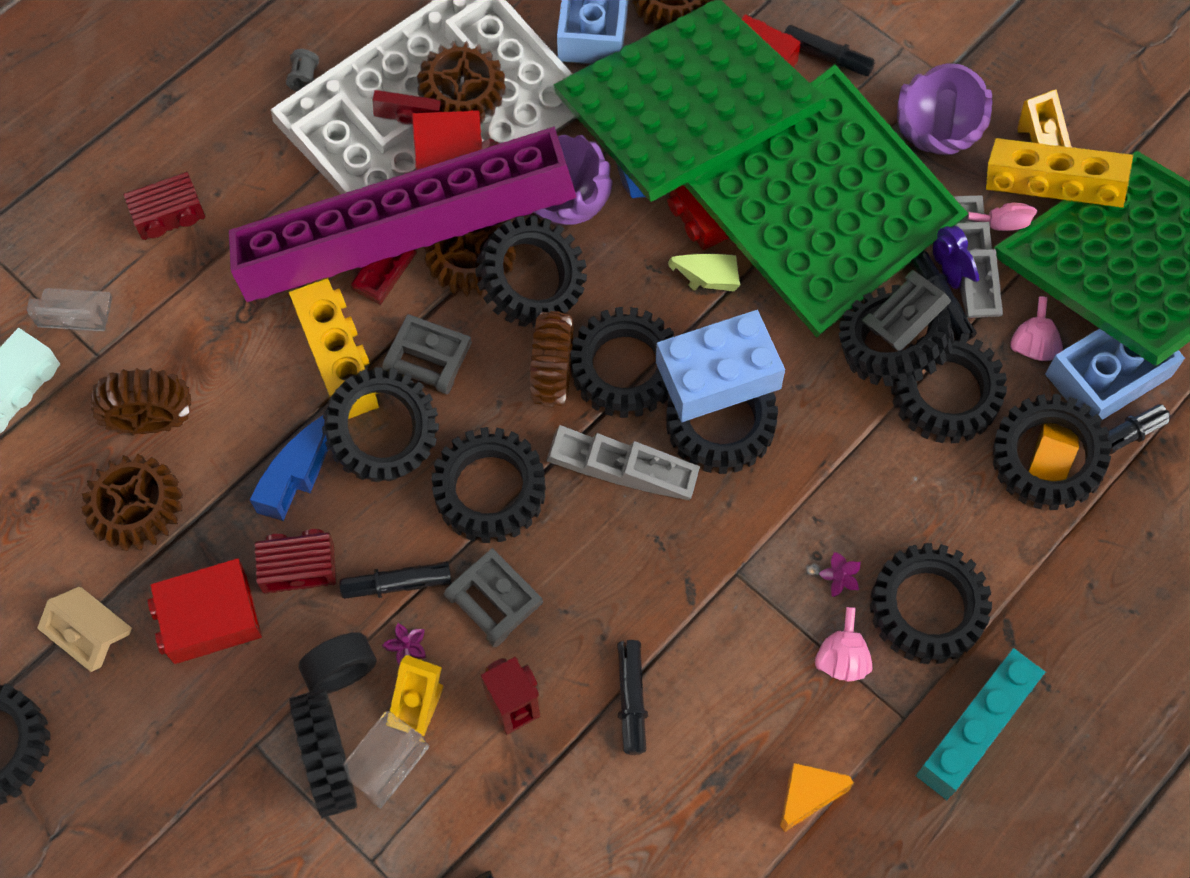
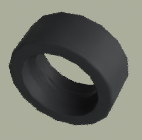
(337, 662)

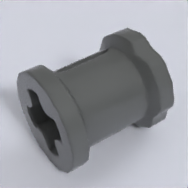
(302, 69)

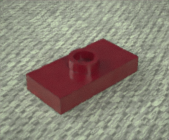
(401, 106)
(379, 277)

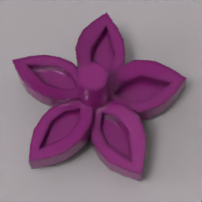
(841, 574)
(406, 643)

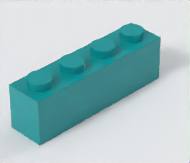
(980, 724)

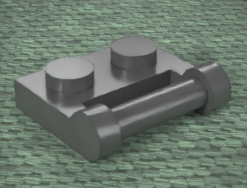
(907, 311)
(431, 344)
(502, 588)

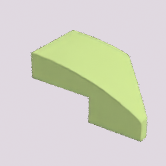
(708, 270)

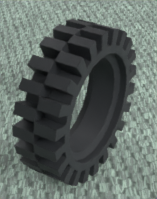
(550, 241)
(892, 364)
(599, 391)
(410, 395)
(1055, 412)
(958, 424)
(478, 447)
(730, 454)
(953, 569)
(30, 742)
(322, 752)

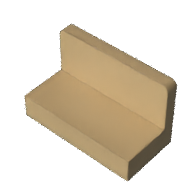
(82, 626)

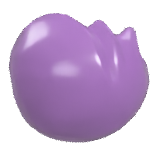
(944, 109)
(589, 178)

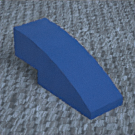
(290, 471)

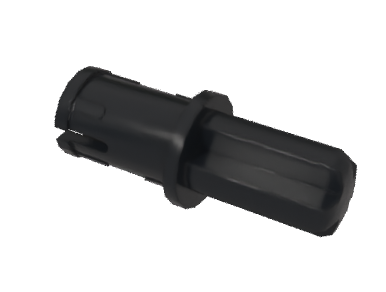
(1137, 427)

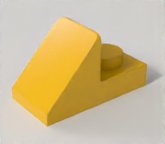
(1044, 120)
(416, 693)

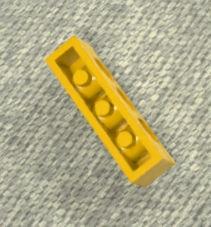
(1059, 172)
(320, 302)

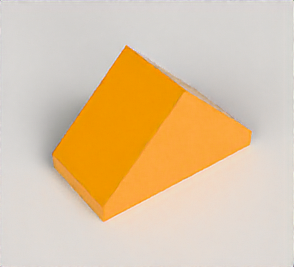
(1053, 452)
(810, 791)

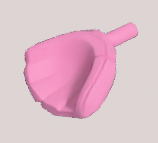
(1007, 218)
(1037, 336)
(845, 653)

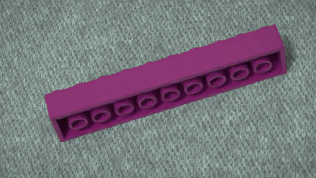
(400, 214)

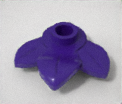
(952, 253)

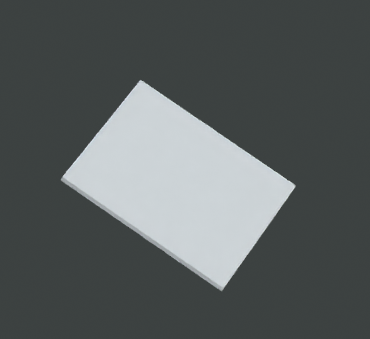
(334, 113)

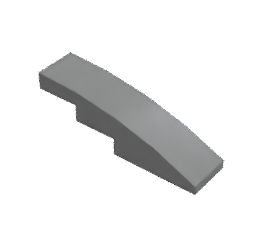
(984, 296)
(623, 464)

